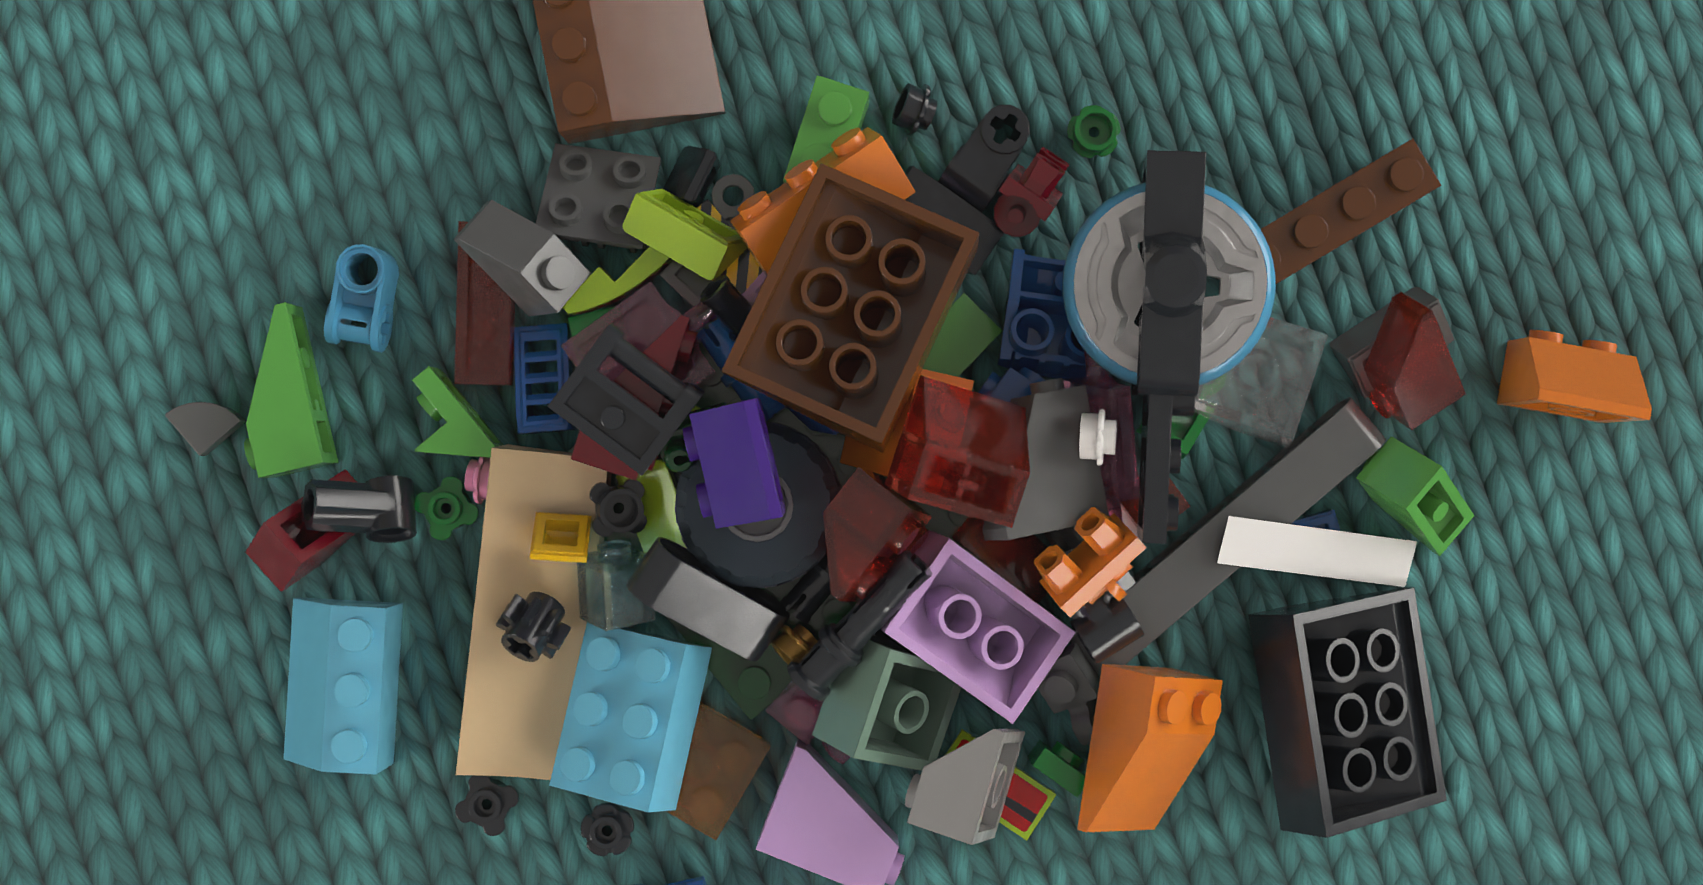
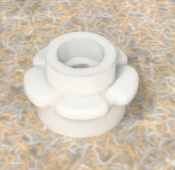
(1097, 436)

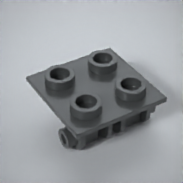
(592, 193)

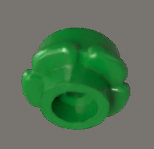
(1094, 117)

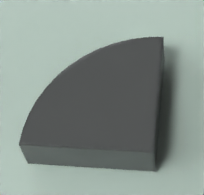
(205, 424)

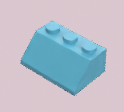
(343, 685)

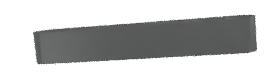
(1274, 493)

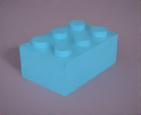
(631, 718)

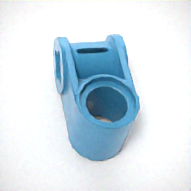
(362, 302)

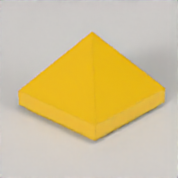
(560, 537)

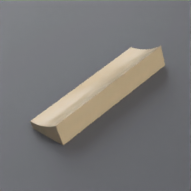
(510, 704)

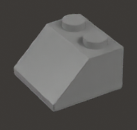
(966, 788)

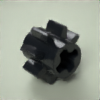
(533, 626)

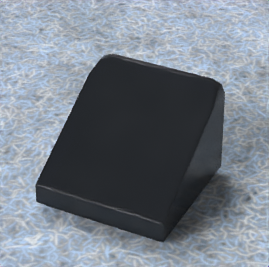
(693, 174)

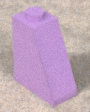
(827, 826)

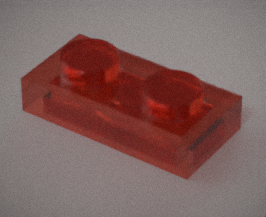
(1008, 558)

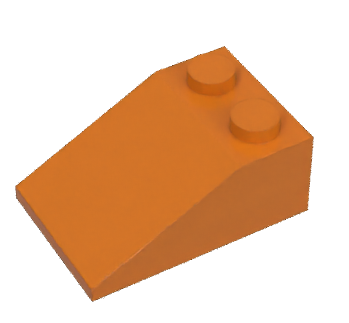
(1144, 743)

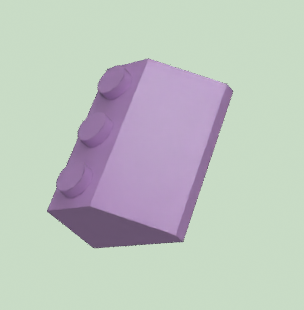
(978, 629)

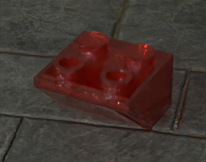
(962, 453)
(867, 533)

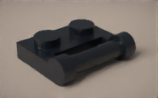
(612, 413)

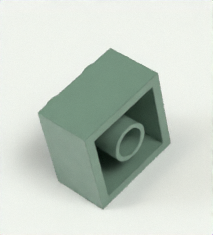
(888, 708)

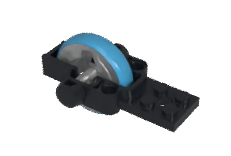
(1147, 307)

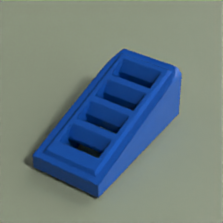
(526, 421)

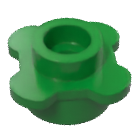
(461, 512)

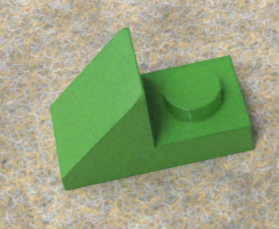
(465, 429)

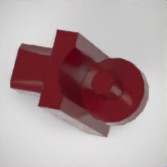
(1029, 194)

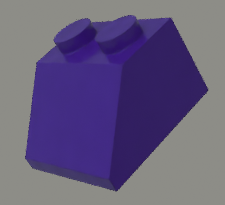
(735, 464)

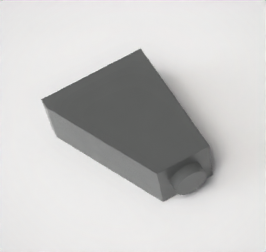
(1059, 482)

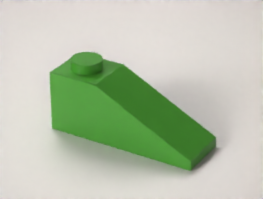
(288, 410)

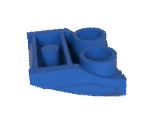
(1037, 300)

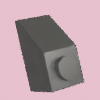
(522, 259)

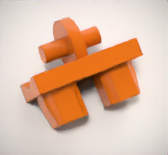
(1092, 565)

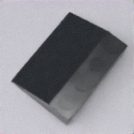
(1347, 711)

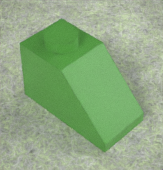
(1415, 494)

